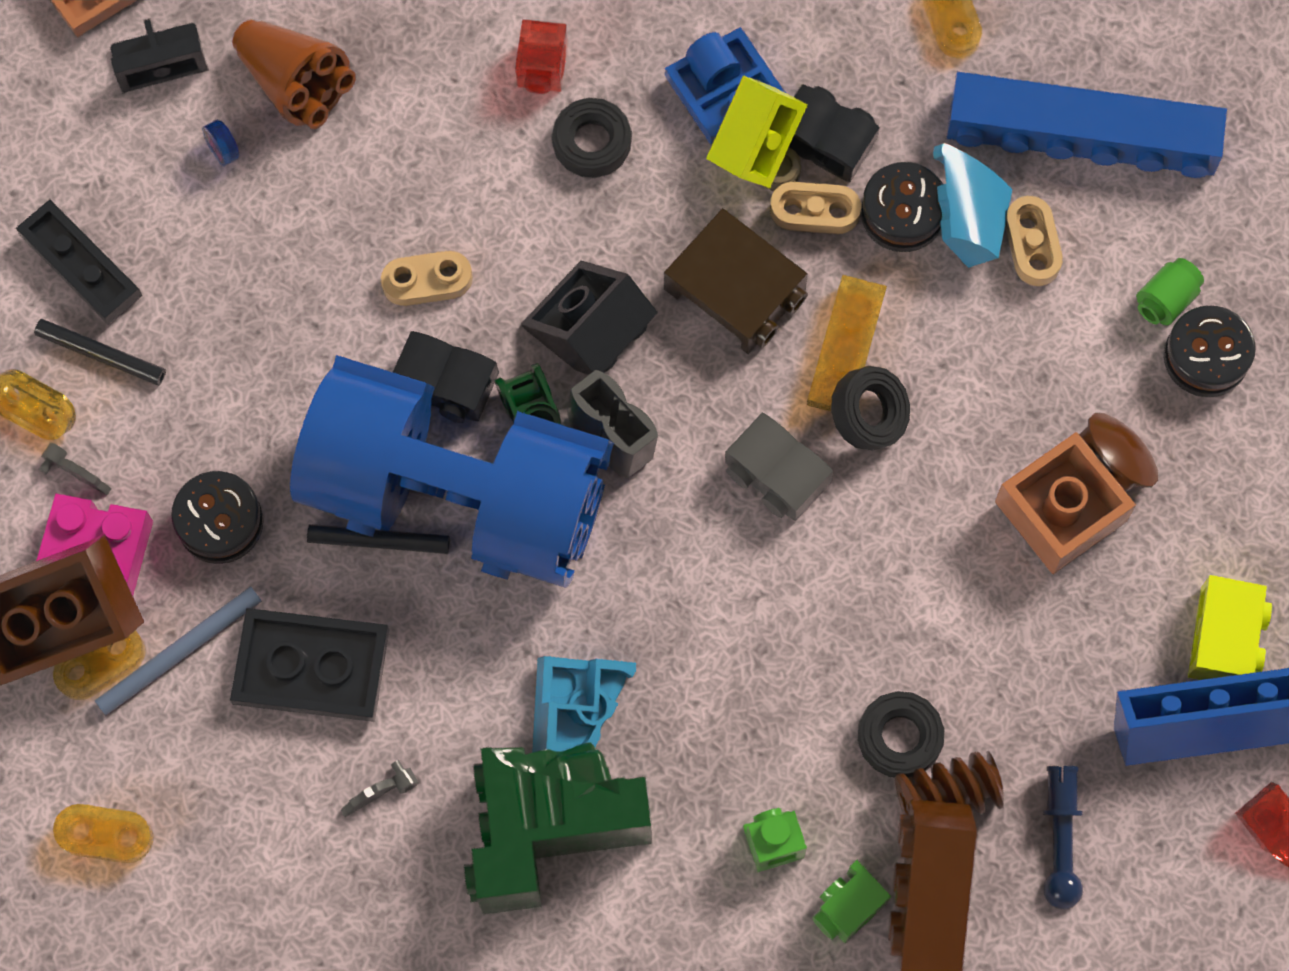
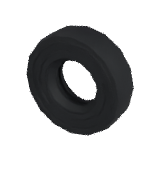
(591, 112)
(848, 415)
(907, 706)

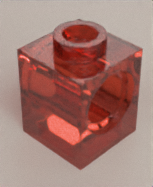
(541, 56)

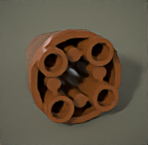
(294, 70)

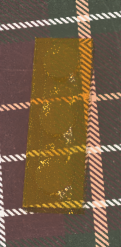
(847, 337)

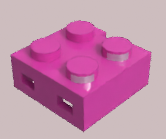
(79, 521)

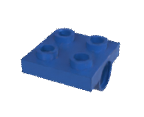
(712, 74)

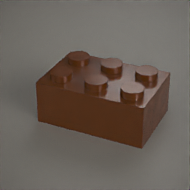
(63, 609)
(933, 886)

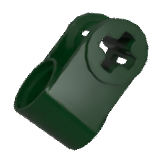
(529, 395)

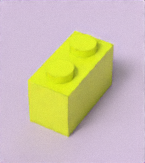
(756, 132)
(1229, 629)

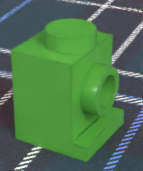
(775, 839)
(850, 904)

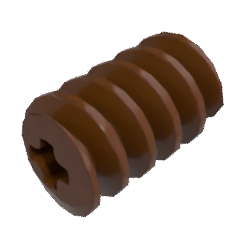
(958, 786)

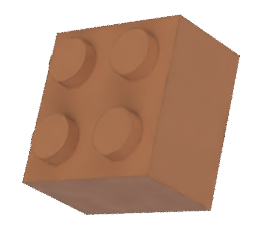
(1064, 503)

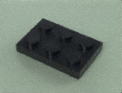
(310, 664)

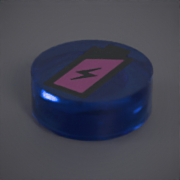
(221, 142)

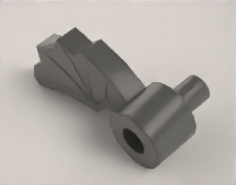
(56, 456)
(403, 781)

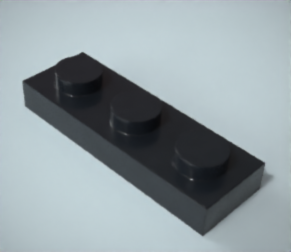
(79, 261)

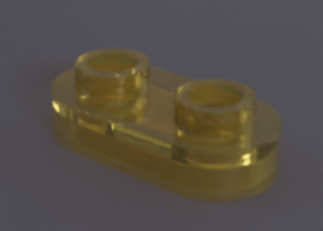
(949, 14)
(37, 407)
(100, 669)
(104, 834)

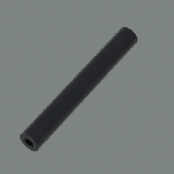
(100, 352)
(382, 539)

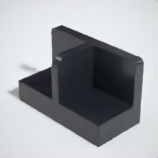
(157, 56)

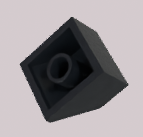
(591, 317)

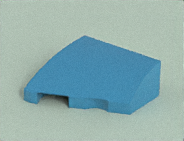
(972, 206)
(575, 700)

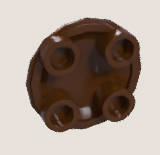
(1121, 450)

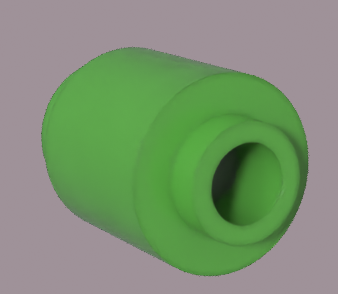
(1169, 292)

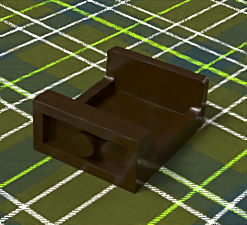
(738, 280)

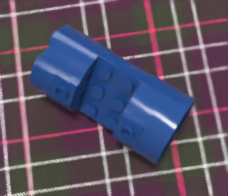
(369, 448)

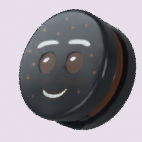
(902, 207)
(1209, 351)
(217, 517)

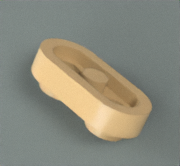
(815, 205)
(1034, 243)
(426, 279)

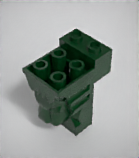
(544, 809)

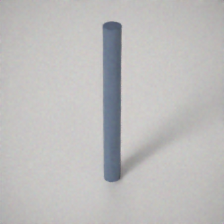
(177, 651)

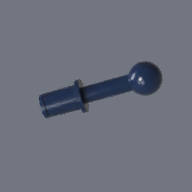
(1062, 887)

